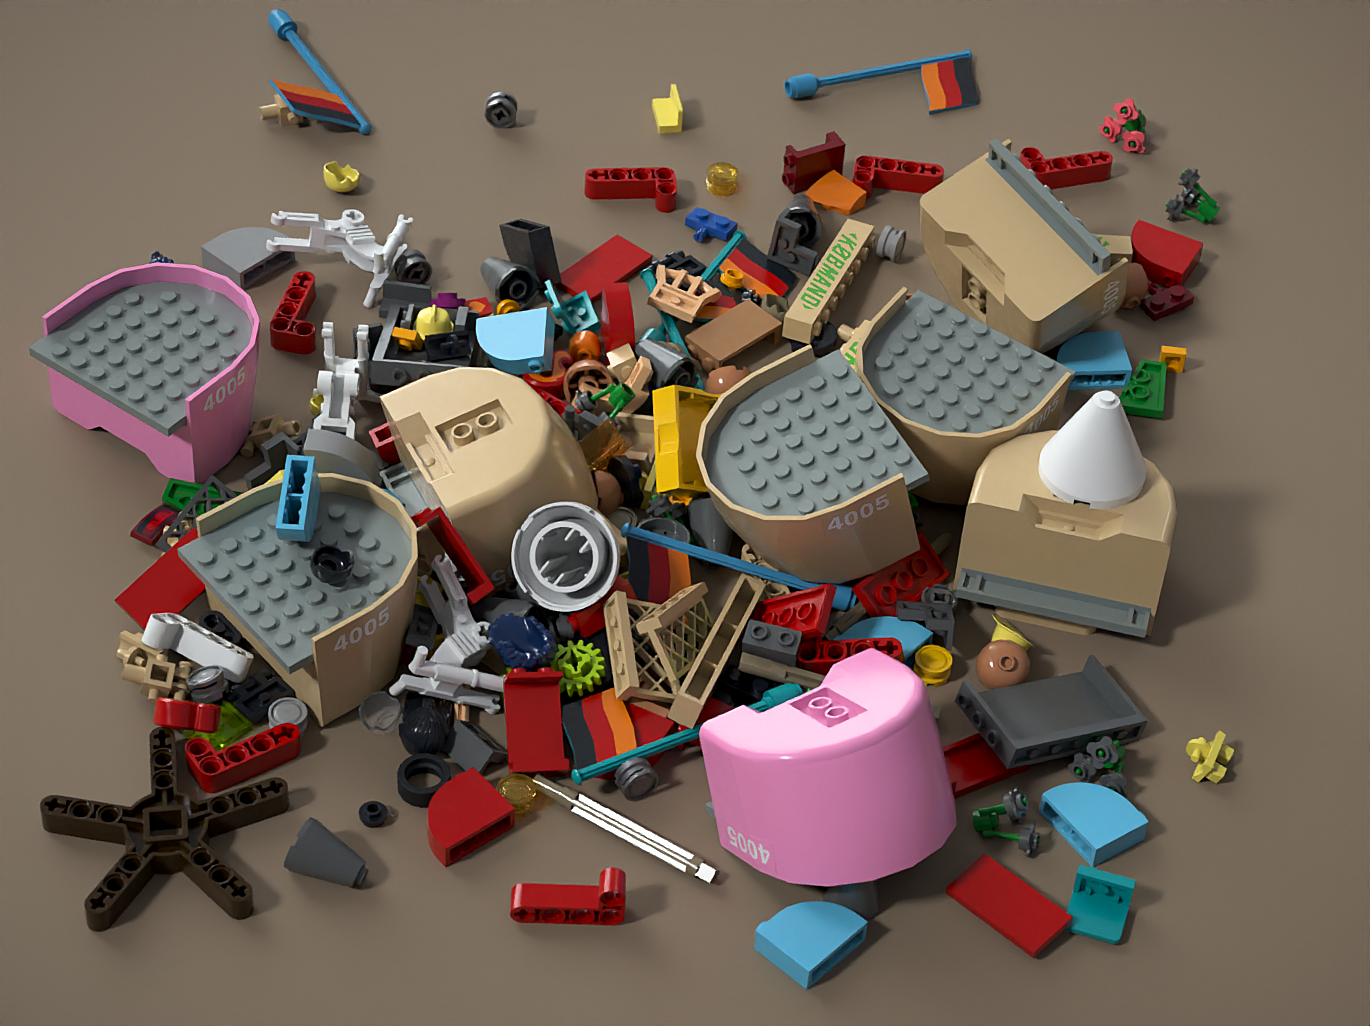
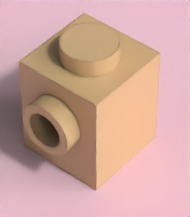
(622, 363)

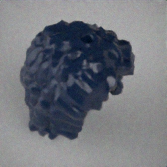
(522, 642)

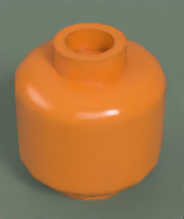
(585, 346)

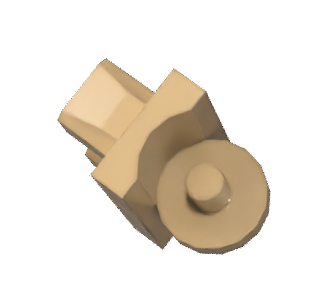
(134, 651)

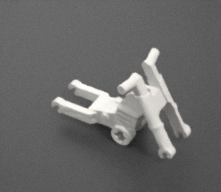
(348, 238)
(343, 383)
(459, 650)

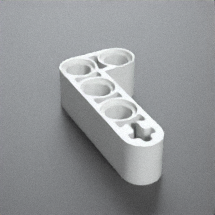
(197, 644)

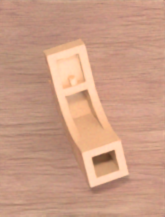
(637, 382)

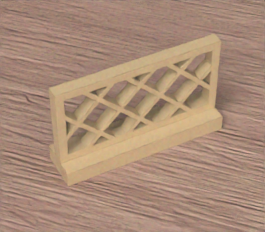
(673, 613)
(623, 650)

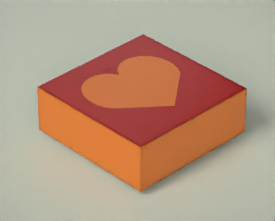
(481, 305)

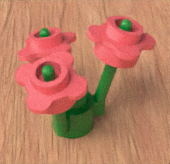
(1130, 118)

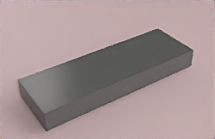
(422, 628)

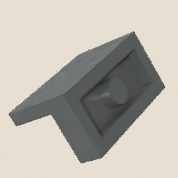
(403, 294)
(472, 747)

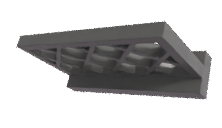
(225, 496)

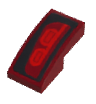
(151, 527)

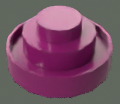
(448, 301)

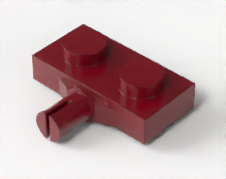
(1165, 301)

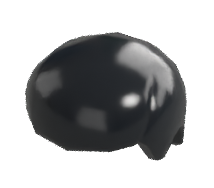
(331, 564)

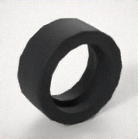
(421, 764)

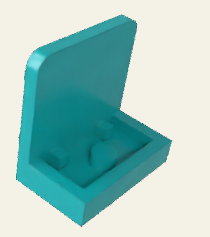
(577, 312)
(1099, 904)

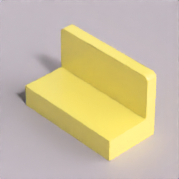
(668, 112)

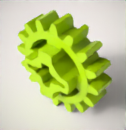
(589, 667)

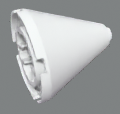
(1095, 456)
(565, 556)

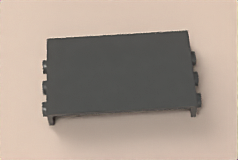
(401, 367)
(1052, 715)

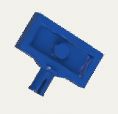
(710, 225)

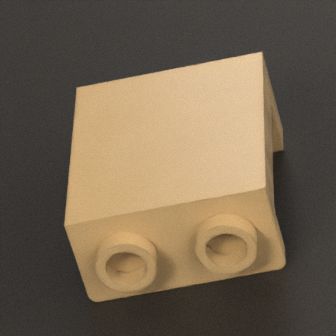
(641, 433)

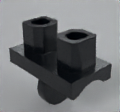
(447, 345)

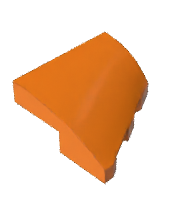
(837, 194)

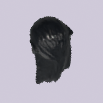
(424, 723)

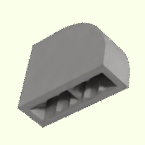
(244, 255)
(342, 456)

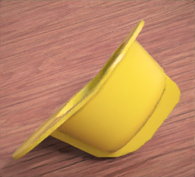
(432, 321)
(1007, 632)

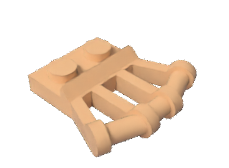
(677, 301)

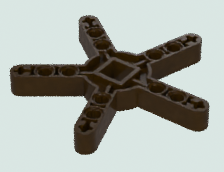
(170, 853)

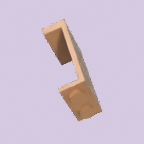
(732, 334)

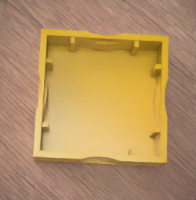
(677, 425)

